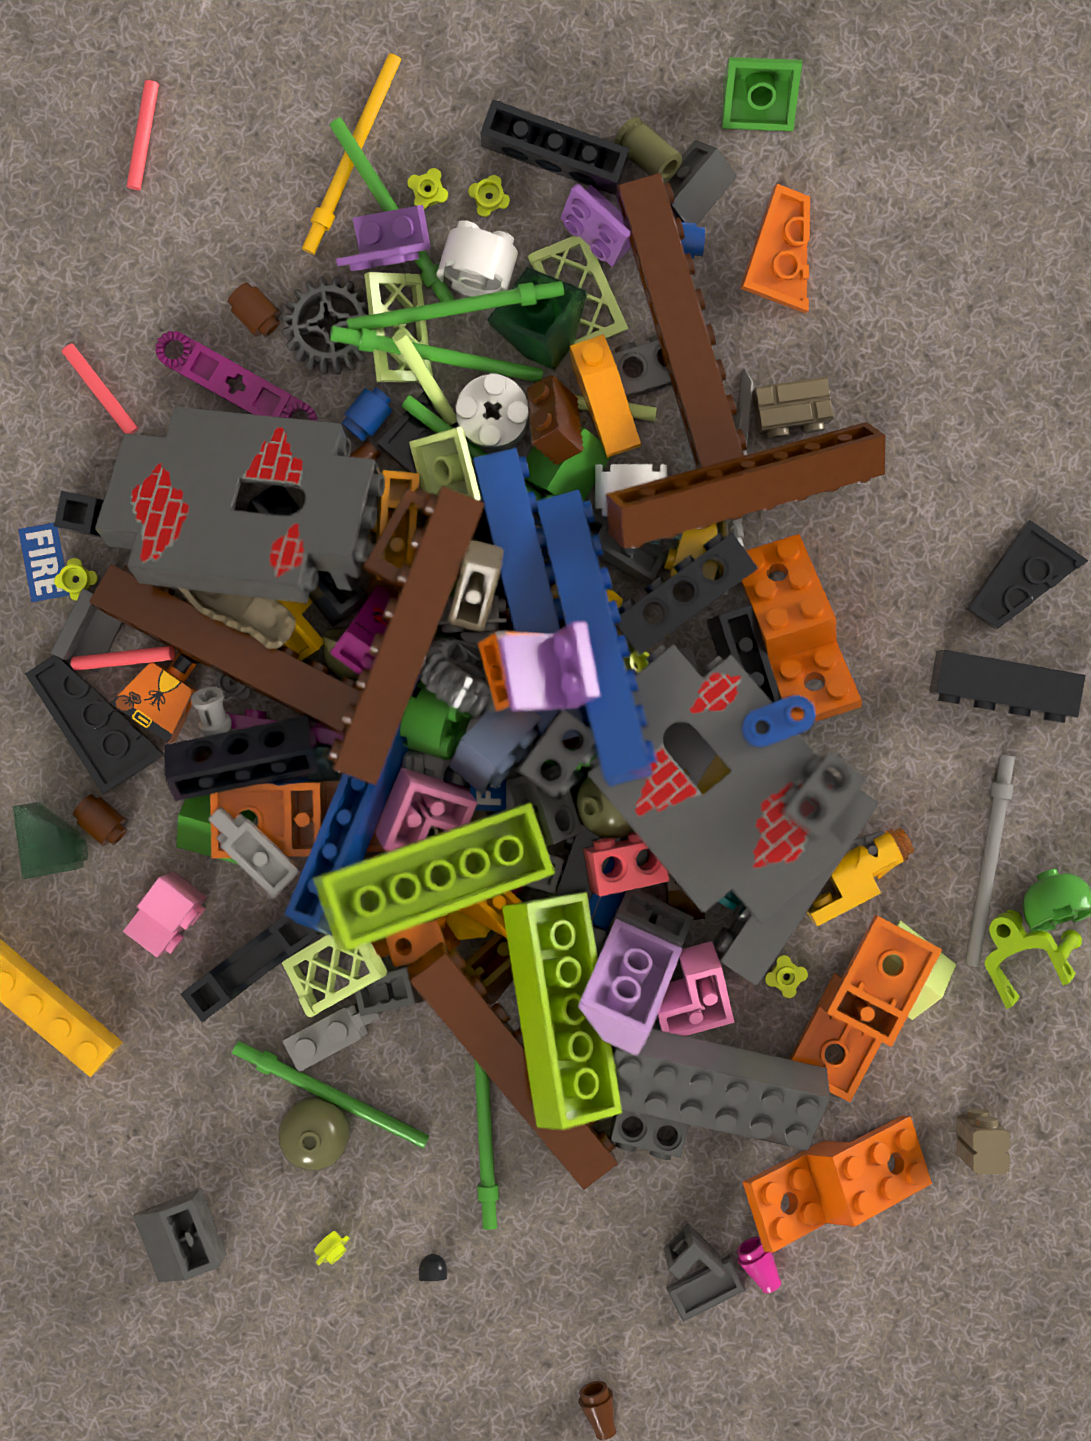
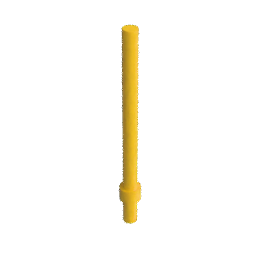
(323, 217)

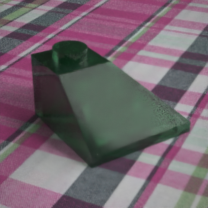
(545, 328)
(46, 842)

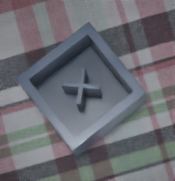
(494, 746)

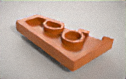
(779, 255)

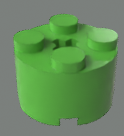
(432, 725)

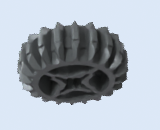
(314, 326)
(457, 675)

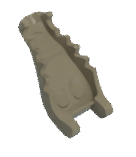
(260, 617)

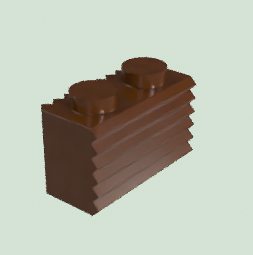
(554, 420)

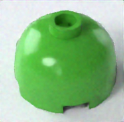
(1056, 900)

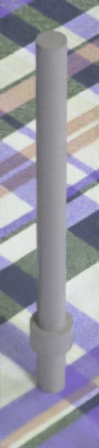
(1001, 792)

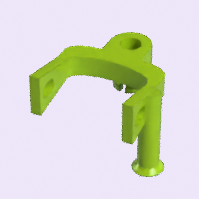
(1012, 938)

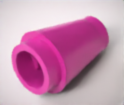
(759, 1264)

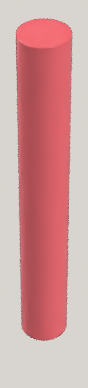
(142, 135)
(99, 389)
(123, 658)

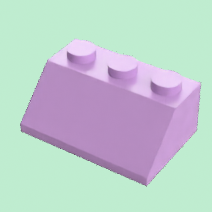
(628, 985)

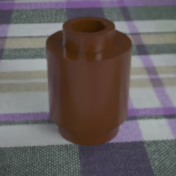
(254, 310)
(100, 820)

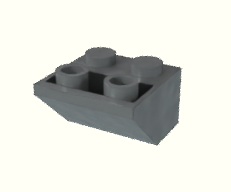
(180, 1237)

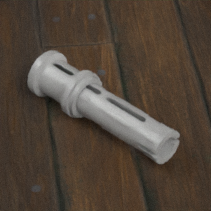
(211, 711)

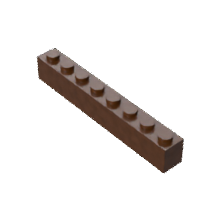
(679, 320)
(745, 485)
(407, 635)
(226, 650)
(501, 1054)

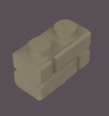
(792, 406)
(476, 585)
(983, 1143)

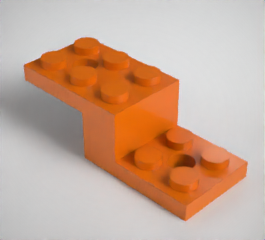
(799, 629)
(285, 814)
(866, 1004)
(837, 1183)

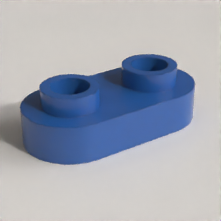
(778, 720)

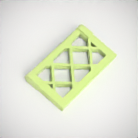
(593, 267)
(390, 281)
(305, 984)

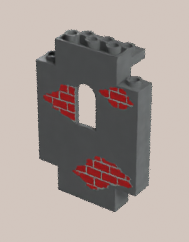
(179, 495)
(735, 830)

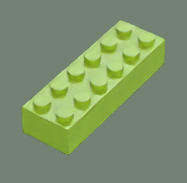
(433, 876)
(565, 1056)

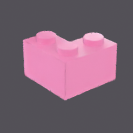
(420, 803)
(164, 912)
(700, 998)

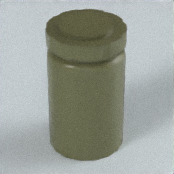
(648, 149)

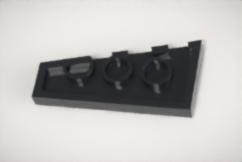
(95, 729)

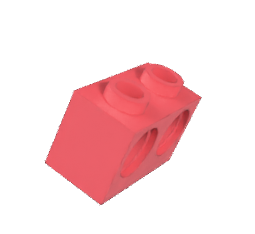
(626, 873)

